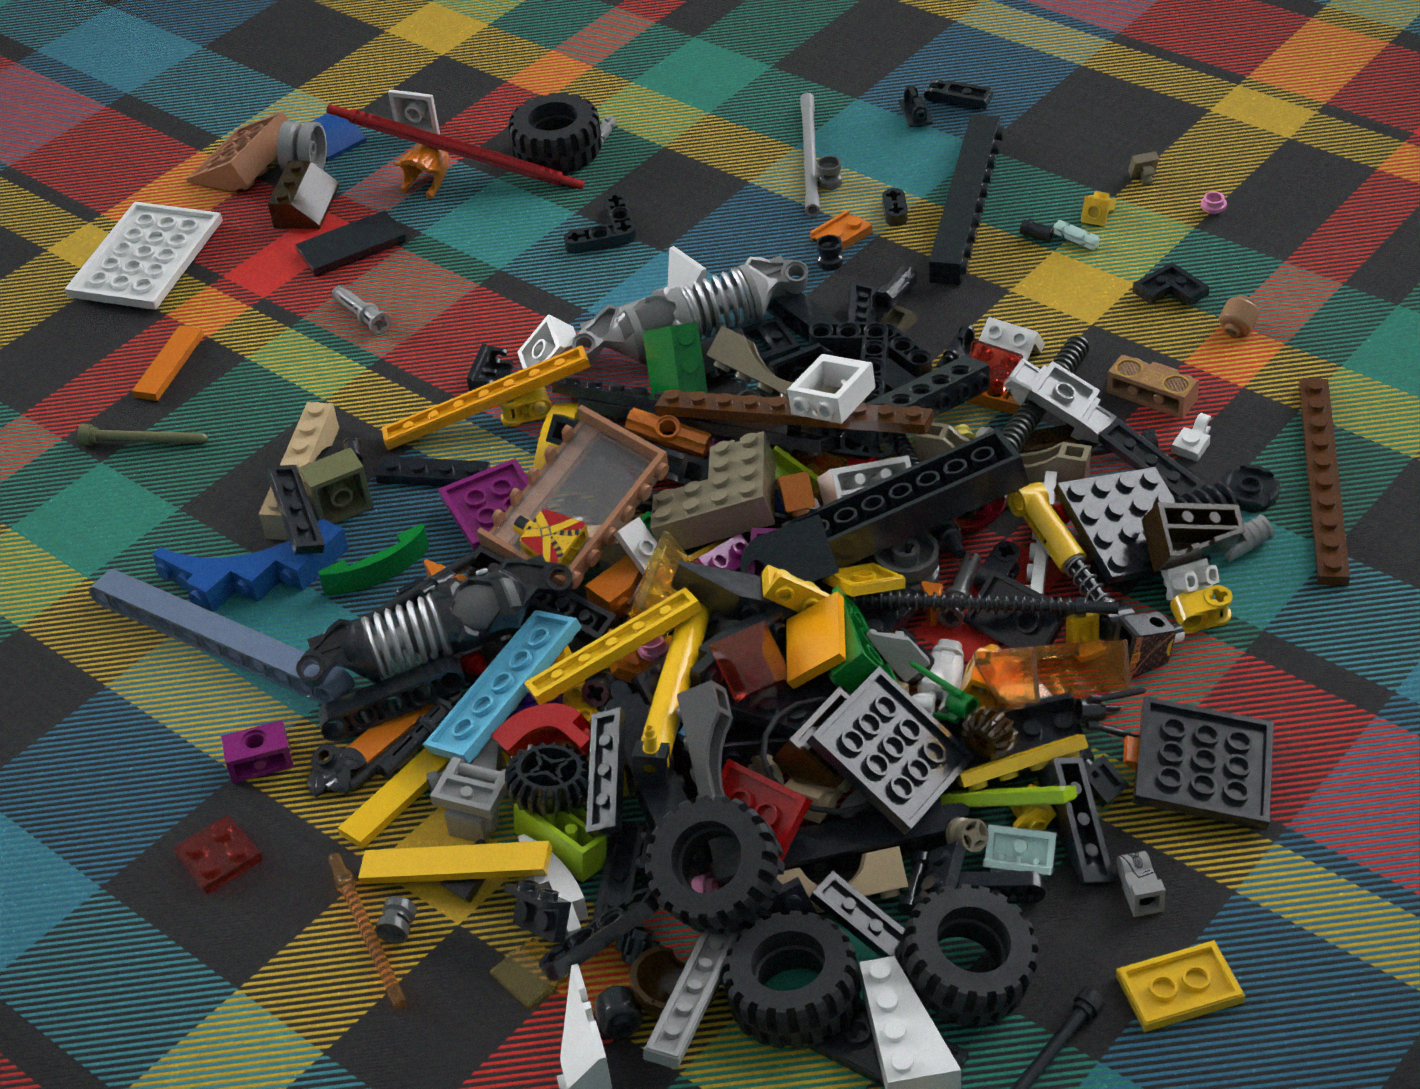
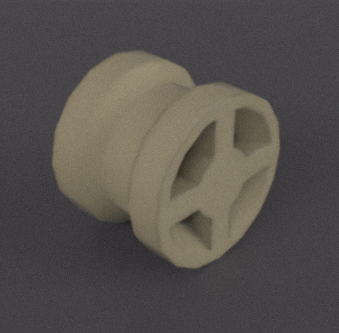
(974, 829)

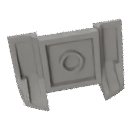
(1061, 395)

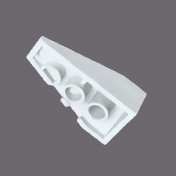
(582, 1049)

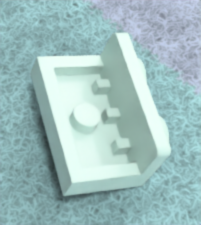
(1020, 850)

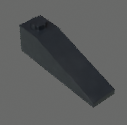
(1078, 821)

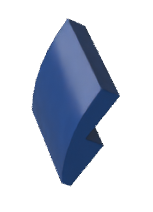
(340, 135)

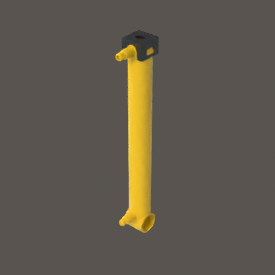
(653, 752)

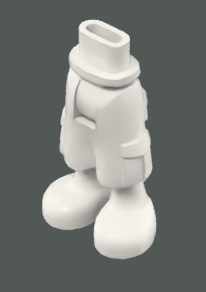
(948, 666)

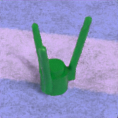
(957, 702)

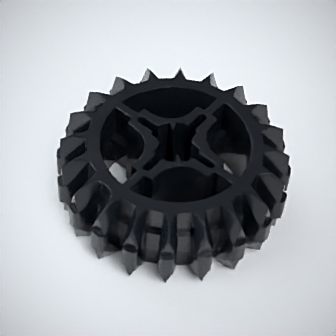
(547, 779)

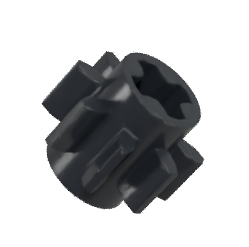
(635, 942)

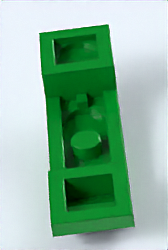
(378, 568)

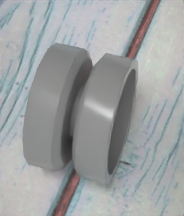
(301, 143)

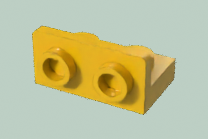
(789, 590)

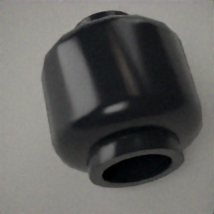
(617, 1010)

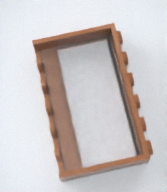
(591, 477)

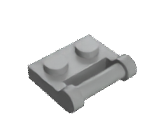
(468, 794)

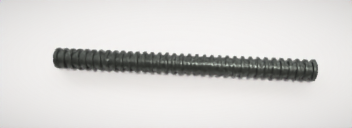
(1030, 414)

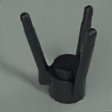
(1093, 709)

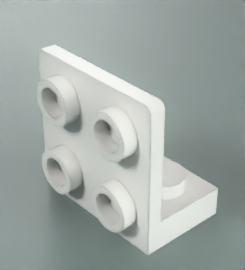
(1012, 337)

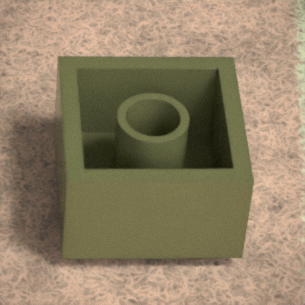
(336, 486)

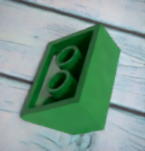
(675, 358)

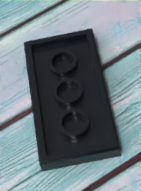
(350, 242)
(856, 1049)

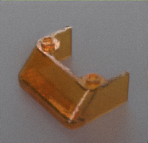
(1053, 669)

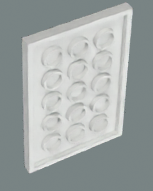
(144, 255)

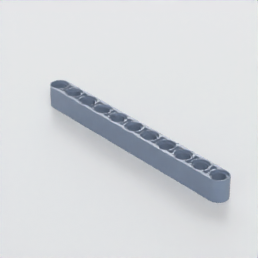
(215, 635)

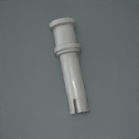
(366, 312)

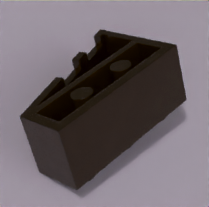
(1189, 531)

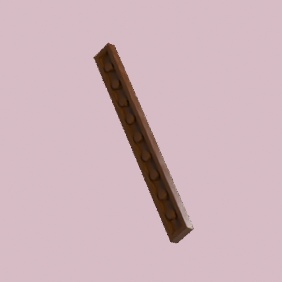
(777, 411)
(1323, 483)

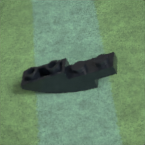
(707, 667)

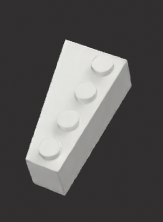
(903, 1033)

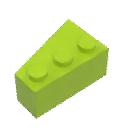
(568, 838)

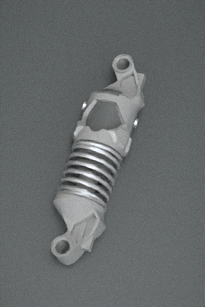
(749, 288)

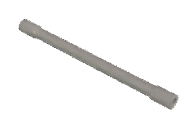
(812, 201)

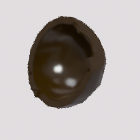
(655, 977)

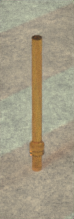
(346, 884)

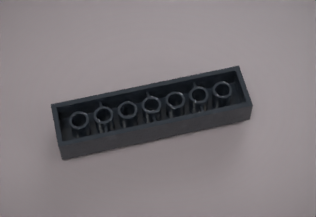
(920, 497)

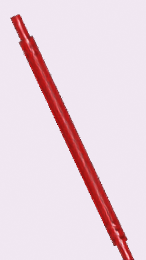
(455, 147)

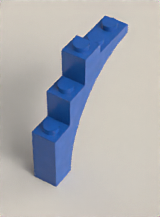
(251, 575)

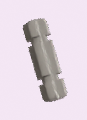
(606, 126)

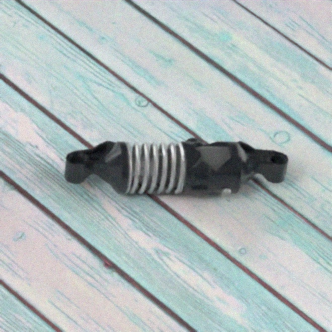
(451, 620)

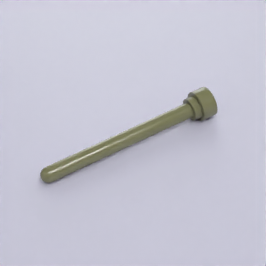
(88, 434)

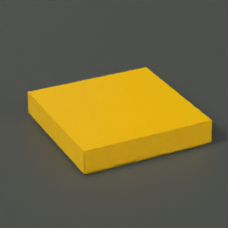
(865, 579)

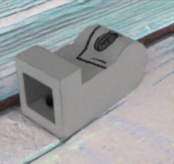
(1140, 882)

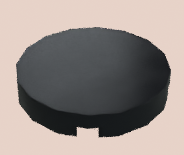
(1253, 487)

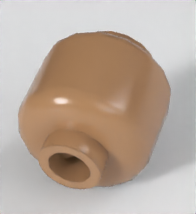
(1239, 316)

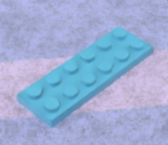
(501, 686)

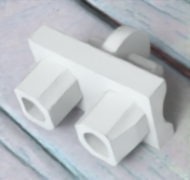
(1189, 577)

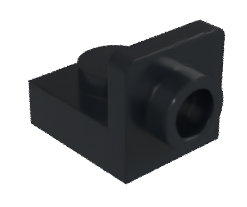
(1104, 780)

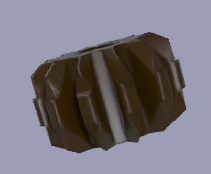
(989, 732)

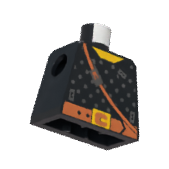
(1148, 639)

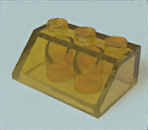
(657, 577)

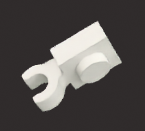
(1194, 441)

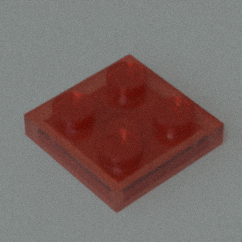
(217, 854)

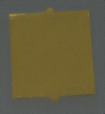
(523, 976)

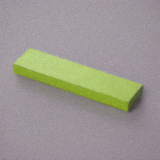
(1011, 796)

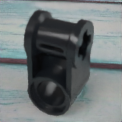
(1003, 559)

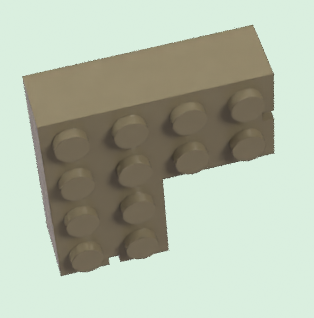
(727, 503)

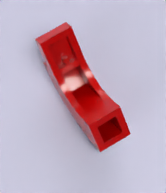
(546, 724)

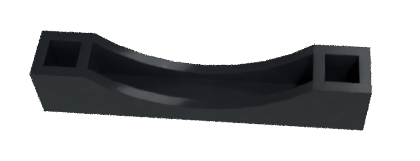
(682, 465)

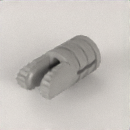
(1256, 533)

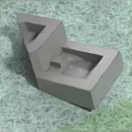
(898, 652)

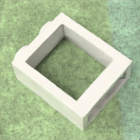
(852, 377)

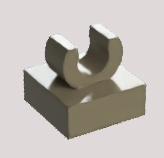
(1144, 166)

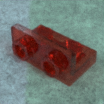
(1001, 361)

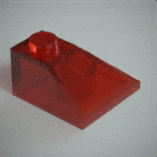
(750, 661)

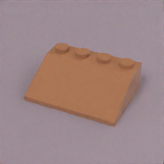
(241, 156)

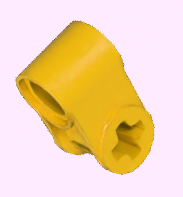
(526, 408)
(1200, 611)

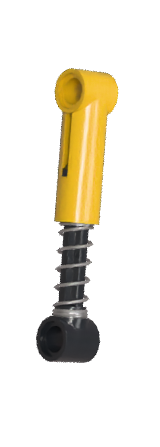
(1034, 507)

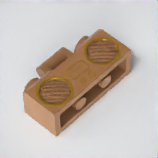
(1152, 385)

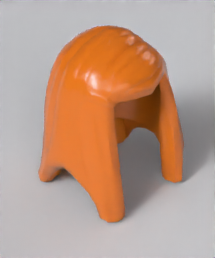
(423, 159)

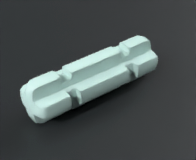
(1076, 235)

